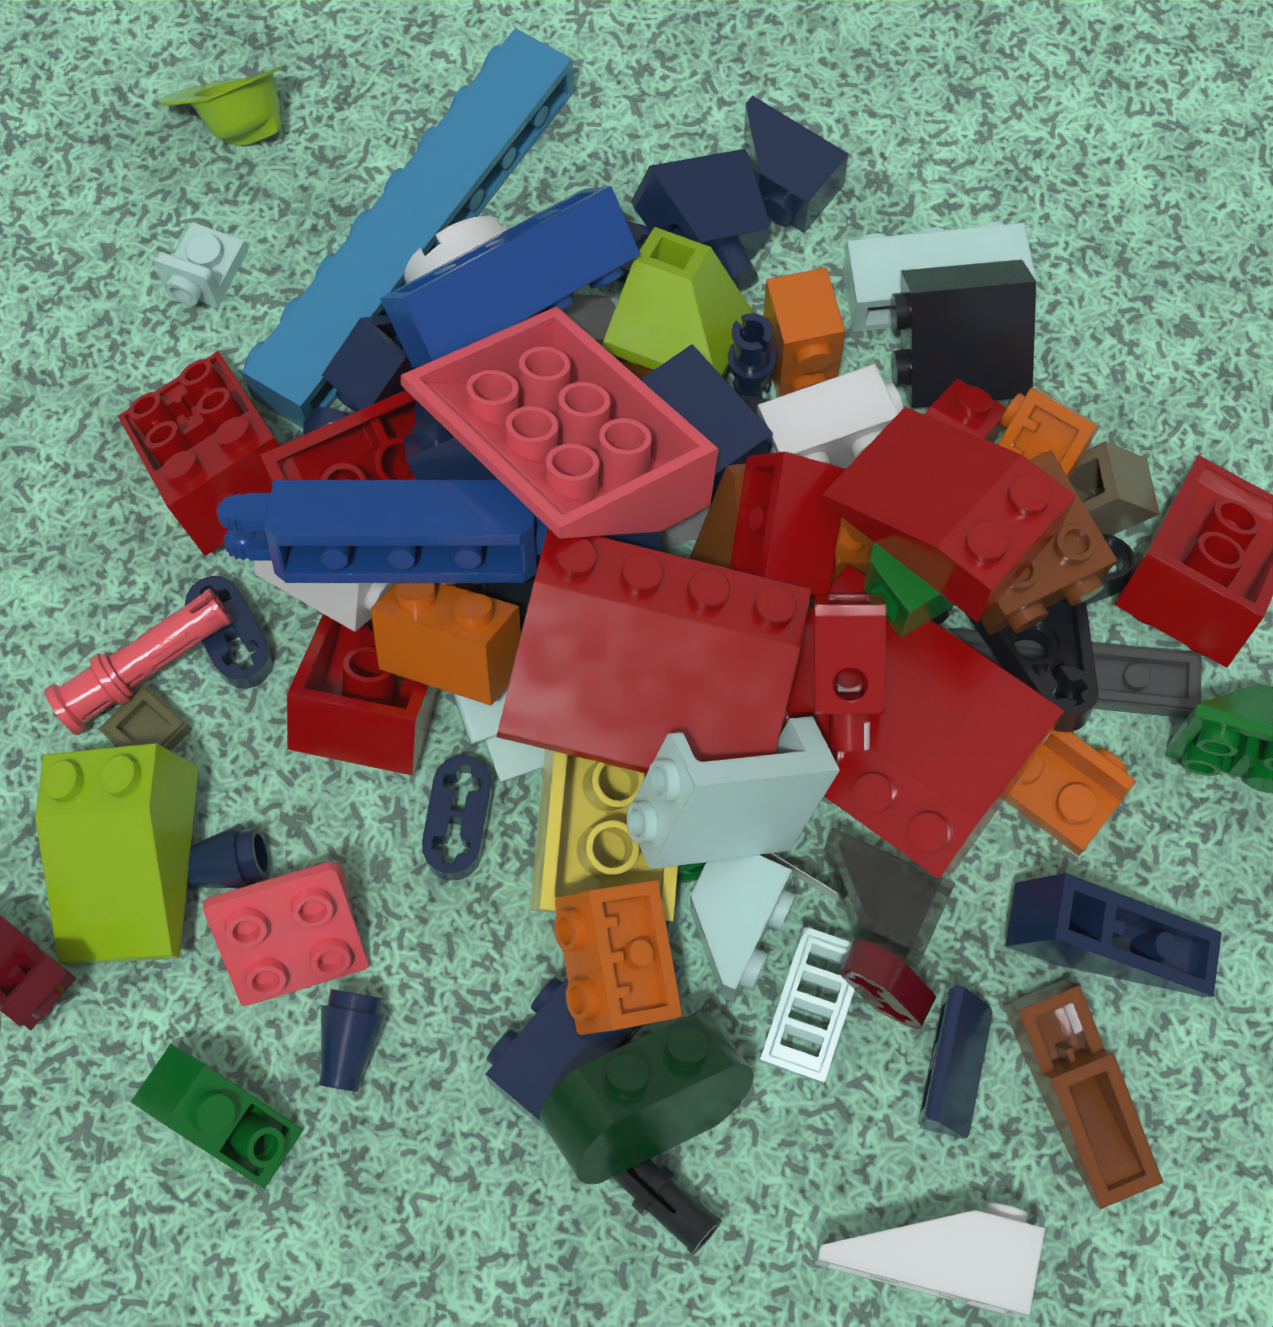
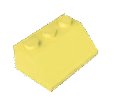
(586, 835)

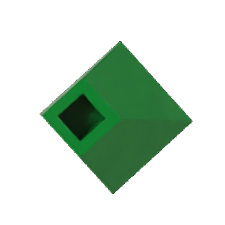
(1230, 737)

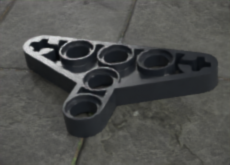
(1067, 642)

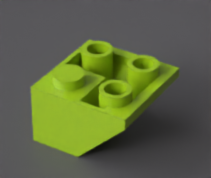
(673, 300)

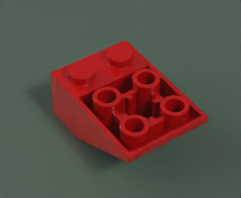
(200, 445)

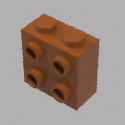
(1065, 568)

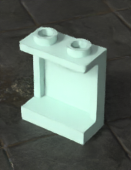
(730, 806)

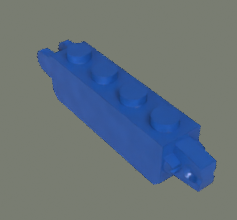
(386, 531)

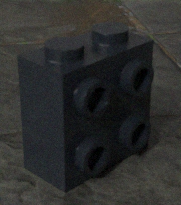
(965, 326)

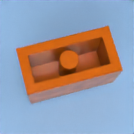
(804, 329)
(447, 638)

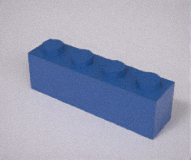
(513, 276)

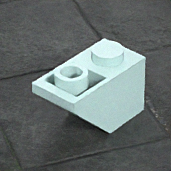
(732, 913)

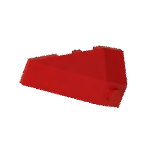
(352, 448)

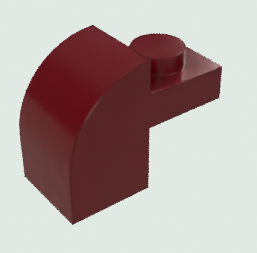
(28, 977)

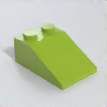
(116, 851)

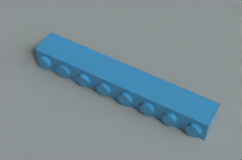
(444, 182)

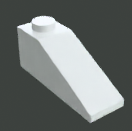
(963, 1258)

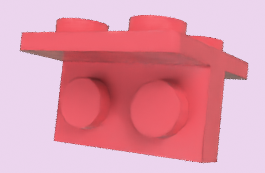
(287, 933)

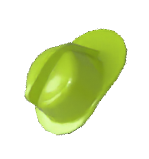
(235, 109)

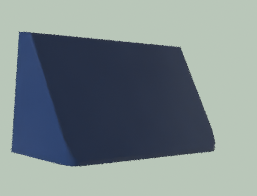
(956, 1064)

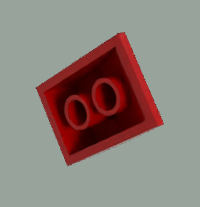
(951, 507)
(1207, 564)
(351, 708)

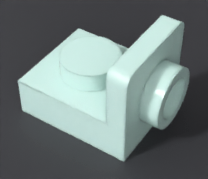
(201, 266)

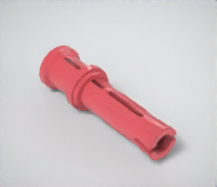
(115, 675)

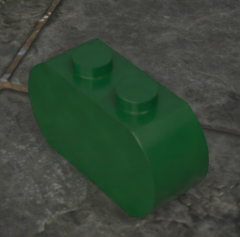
(646, 1097)

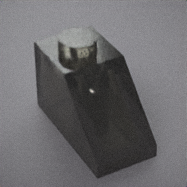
(885, 896)

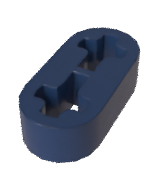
(243, 626)
(442, 815)

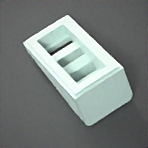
(787, 1058)

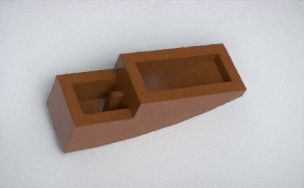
(1084, 1092)

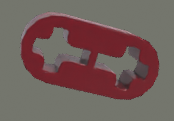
(887, 983)

